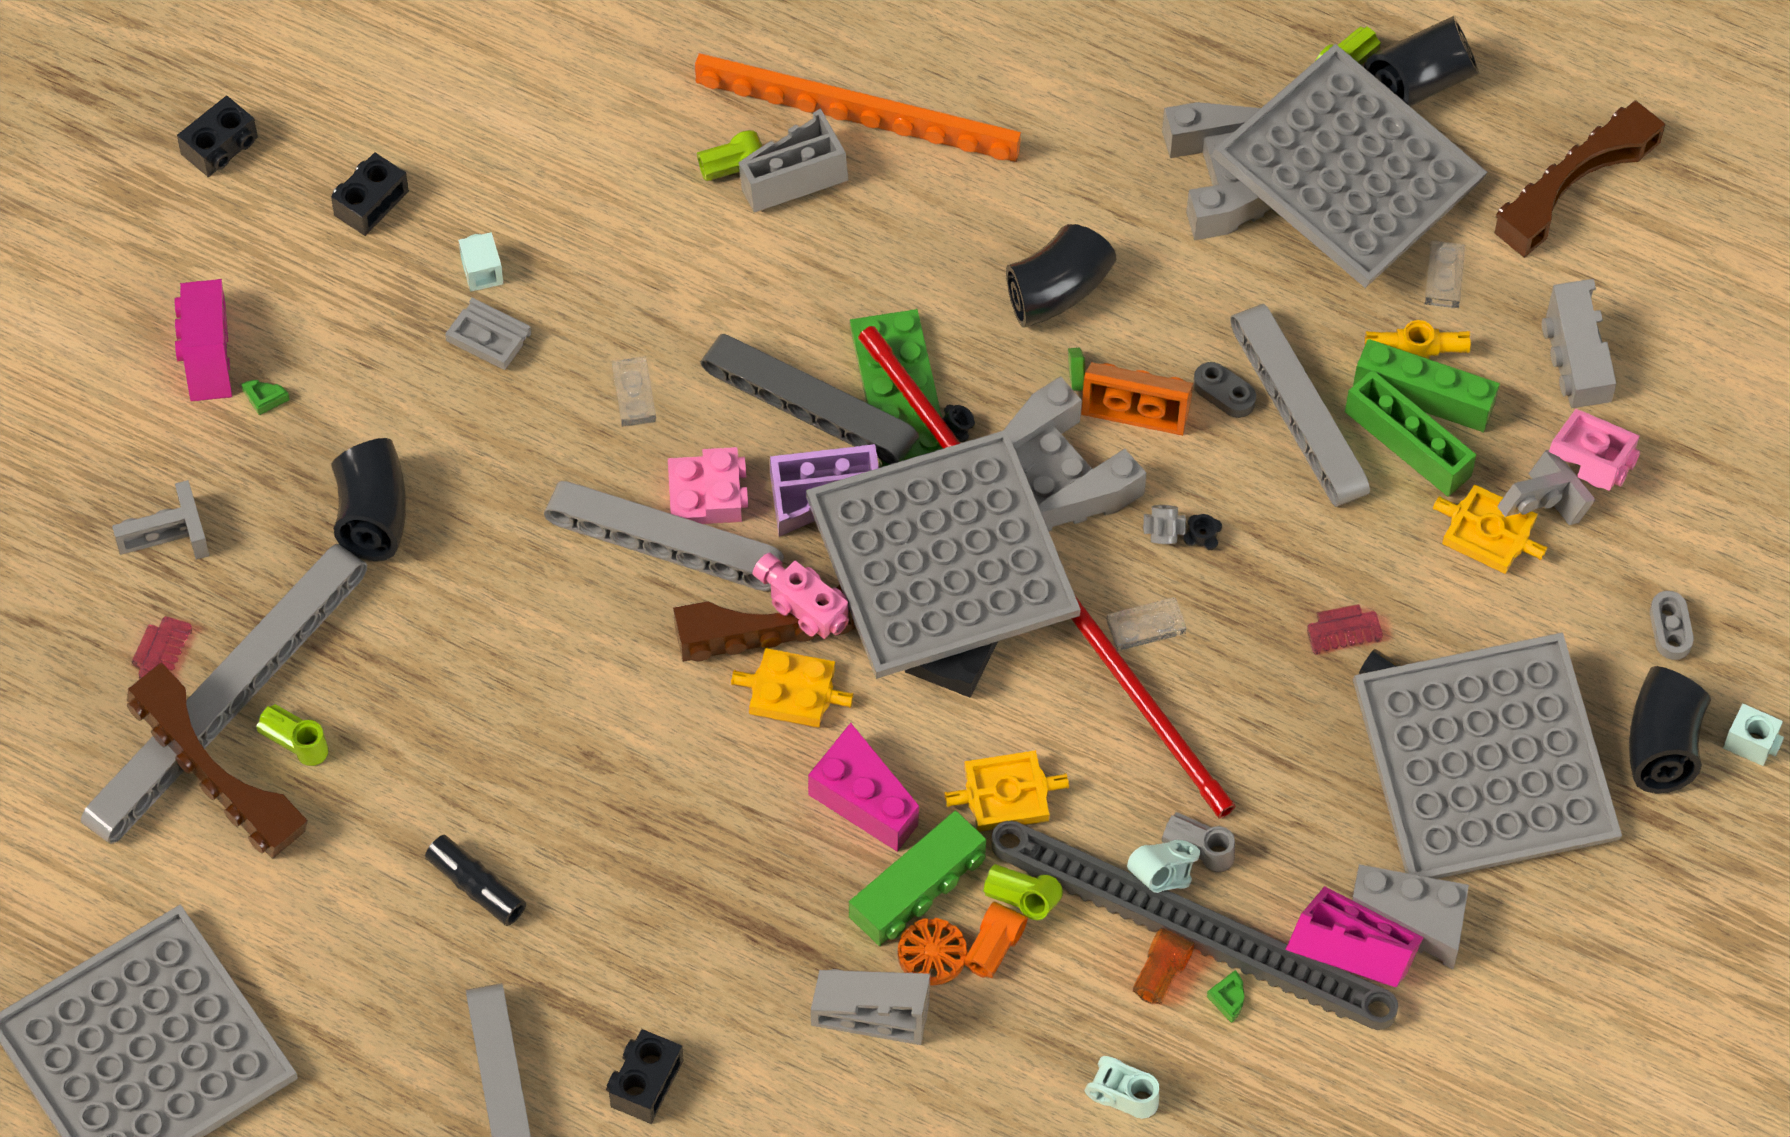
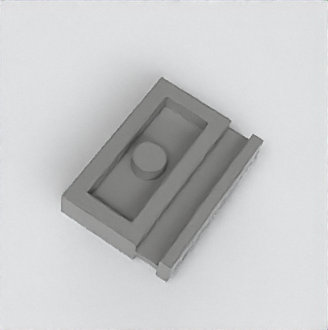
(488, 333)

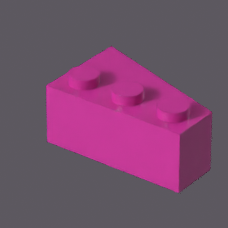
(203, 339)
(864, 790)
(1354, 939)

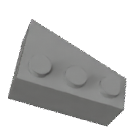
(795, 165)
(1578, 346)
(1419, 904)
(872, 1003)

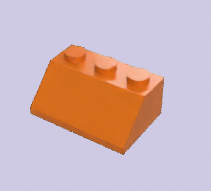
(1136, 398)

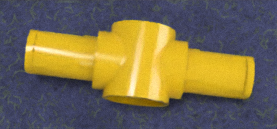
(1431, 339)

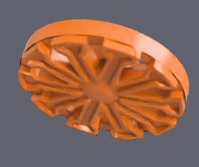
(933, 951)

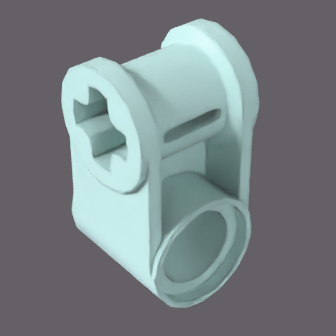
(1164, 865)
(1118, 1083)

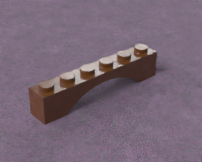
(1623, 139)
(713, 630)
(263, 814)

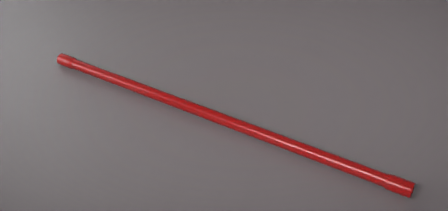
(1208, 787)

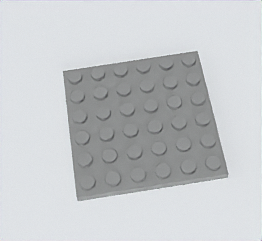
(1349, 165)
(942, 553)
(1486, 757)
(144, 1040)

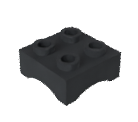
(956, 672)

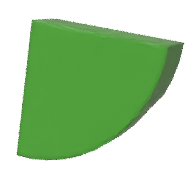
(1076, 368)
(264, 395)
(1228, 996)

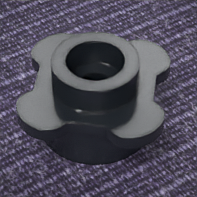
(959, 421)
(1203, 523)

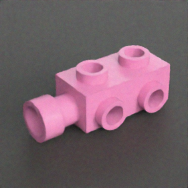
(803, 598)

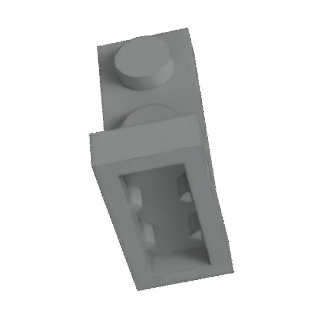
(1551, 485)
(164, 527)

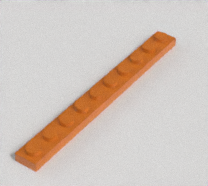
(858, 107)

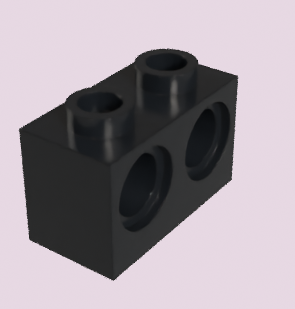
(214, 132)
(373, 197)
(652, 1077)

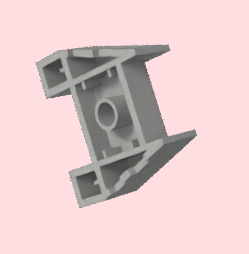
(1200, 129)
(1057, 473)

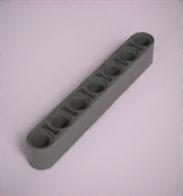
(808, 398)

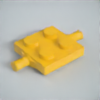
(1485, 533)
(792, 688)
(1006, 790)

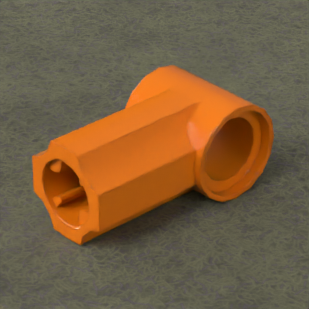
(998, 932)

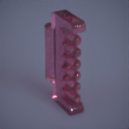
(1343, 621)
(156, 641)

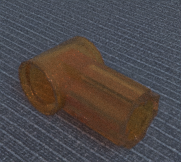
(1166, 958)

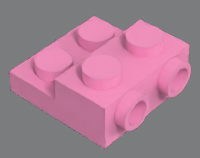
(1598, 447)
(708, 486)

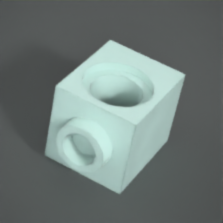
(480, 261)
(1754, 721)

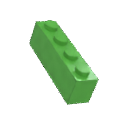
(1432, 385)
(1410, 433)
(918, 878)

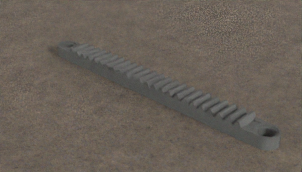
(1210, 931)

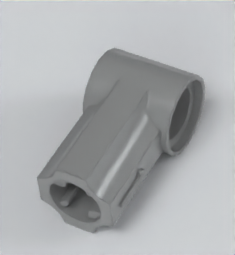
(1204, 837)

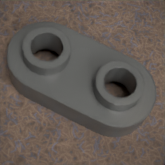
(1222, 389)

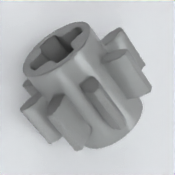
(1164, 524)

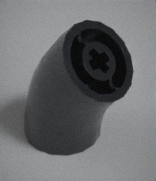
(1425, 62)
(1058, 274)
(370, 500)
(1666, 731)

